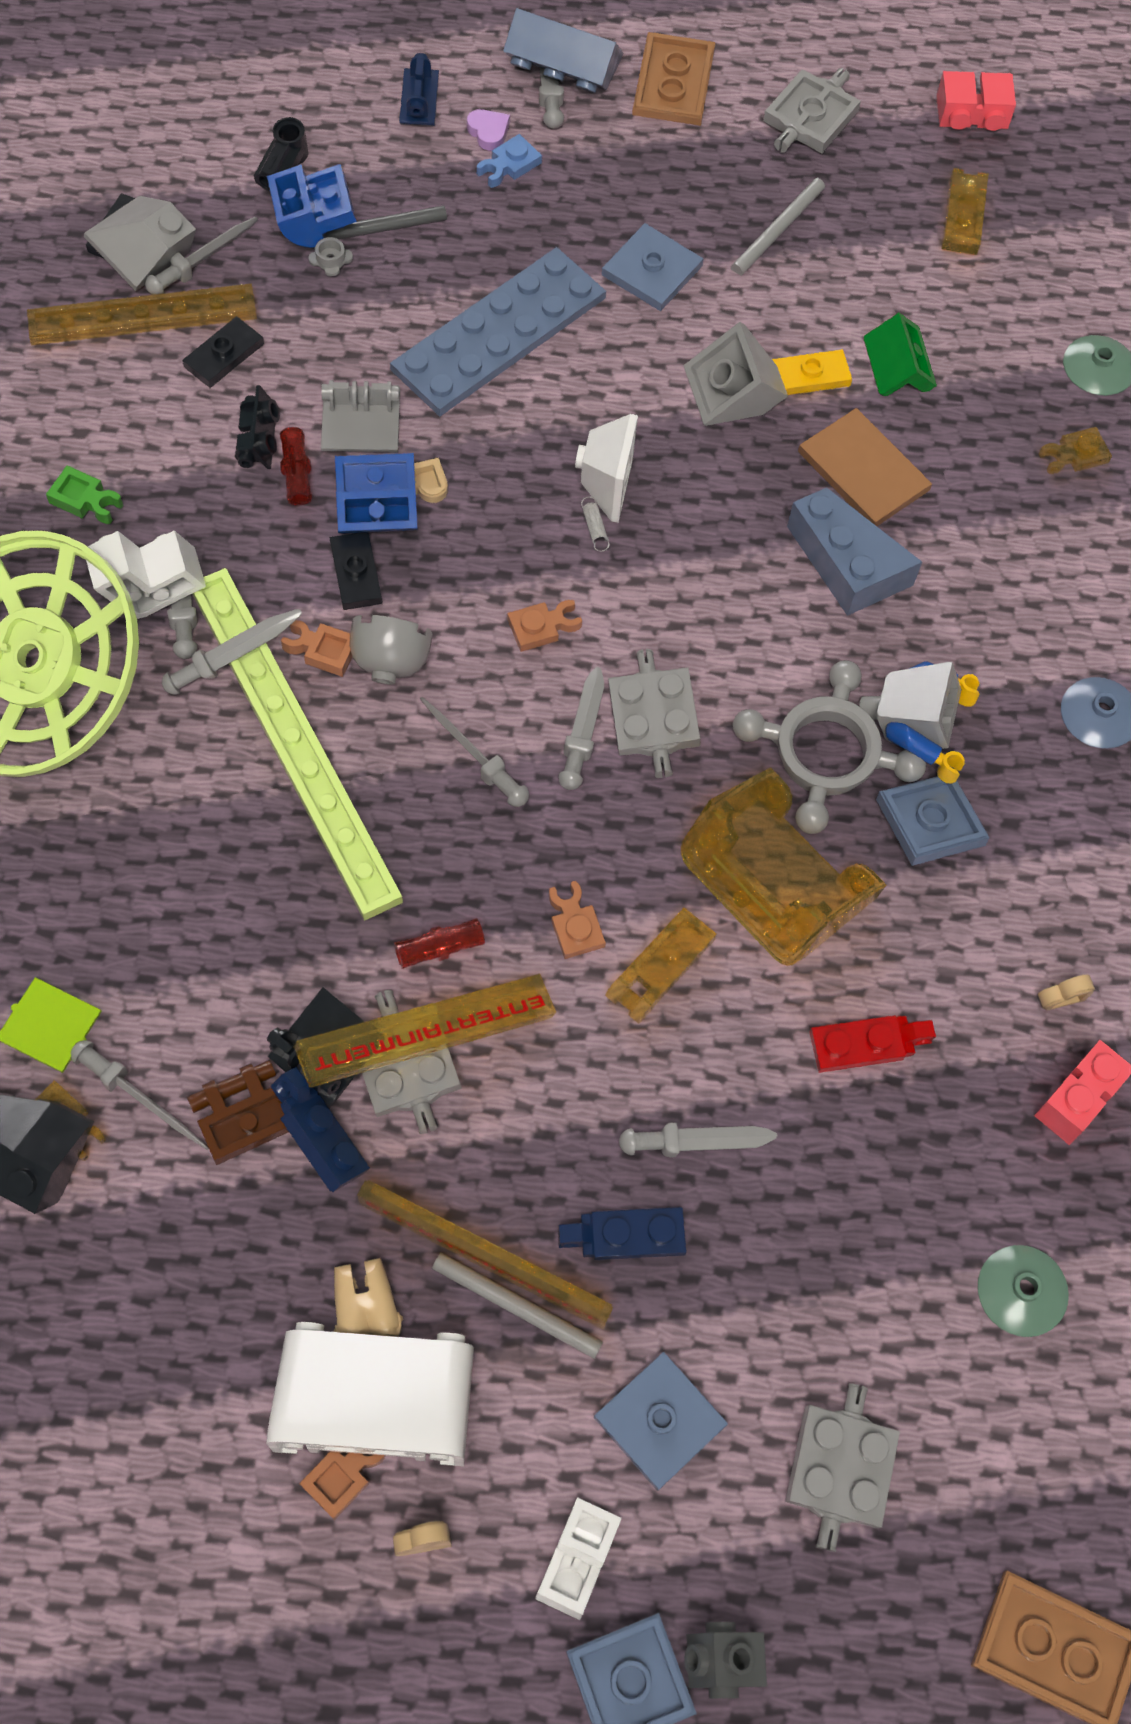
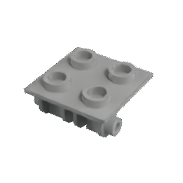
(360, 417)

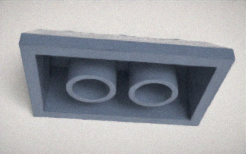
(562, 51)

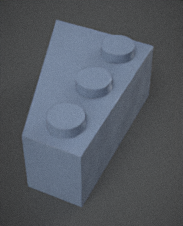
(850, 551)

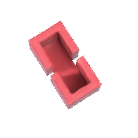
(961, 105)
(1081, 1099)

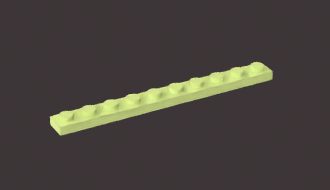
(300, 753)

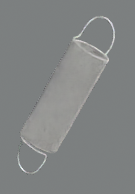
(594, 522)

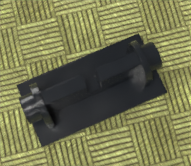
(259, 417)

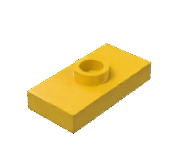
(814, 371)

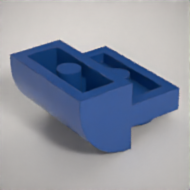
(310, 203)
(375, 493)

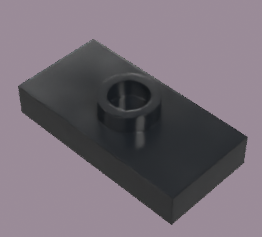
(223, 352)
(355, 570)

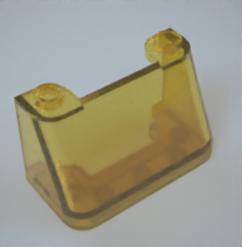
(771, 872)

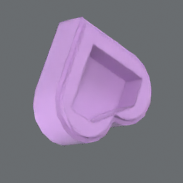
(488, 128)

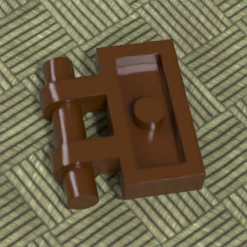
(245, 1123)

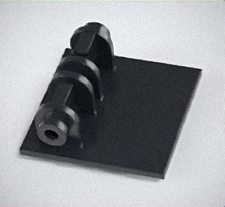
(321, 1016)

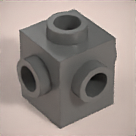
(725, 1660)

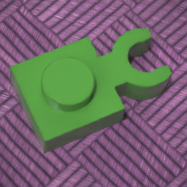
(81, 492)

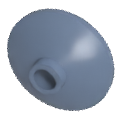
(1092, 723)

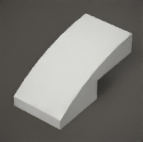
(578, 1558)

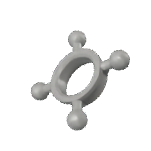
(844, 677)

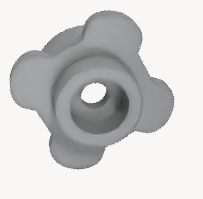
(330, 247)

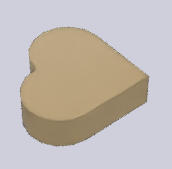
(430, 480)
(1067, 992)
(422, 1538)

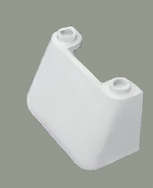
(372, 1395)

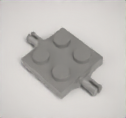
(812, 110)
(654, 712)
(411, 1082)
(842, 1467)

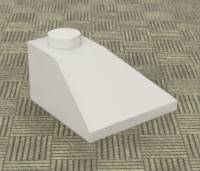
(608, 463)

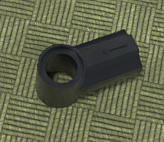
(285, 151)

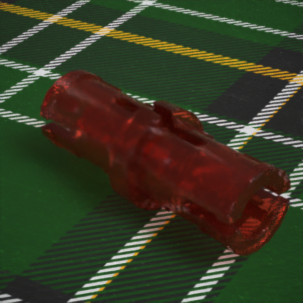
(295, 466)
(439, 943)

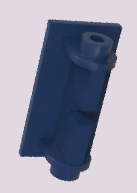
(419, 92)

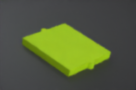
(48, 1024)

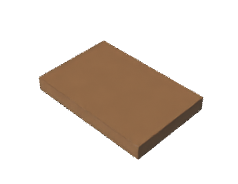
(673, 78)
(864, 467)
(1056, 1651)

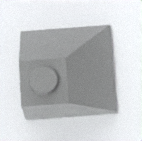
(142, 238)
(734, 378)

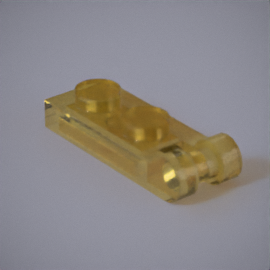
(965, 212)
(662, 964)

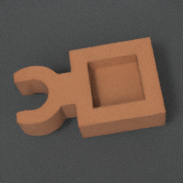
(539, 626)
(323, 649)
(575, 926)
(338, 1480)

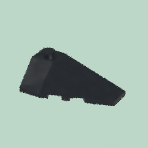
(38, 1149)

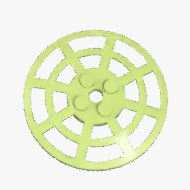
(58, 650)

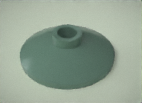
(1097, 374)
(1008, 1305)

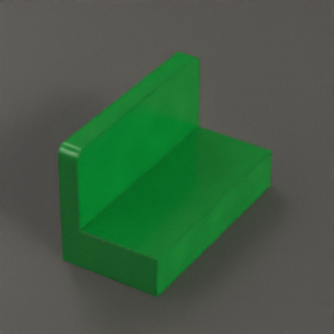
(899, 356)

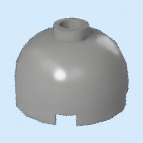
(389, 647)

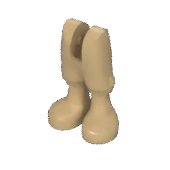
(368, 1311)

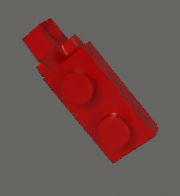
(868, 1042)

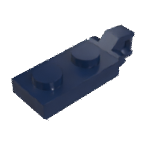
(318, 1131)
(627, 1234)

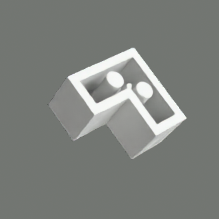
(152, 574)

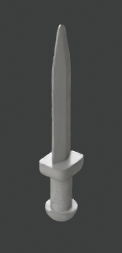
(551, 98)
(182, 267)
(183, 619)
(207, 663)
(579, 745)
(492, 770)
(113, 1075)
(673, 1140)

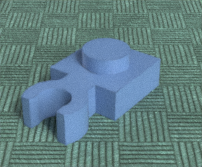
(510, 158)

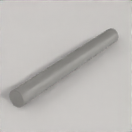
(778, 226)
(517, 1305)

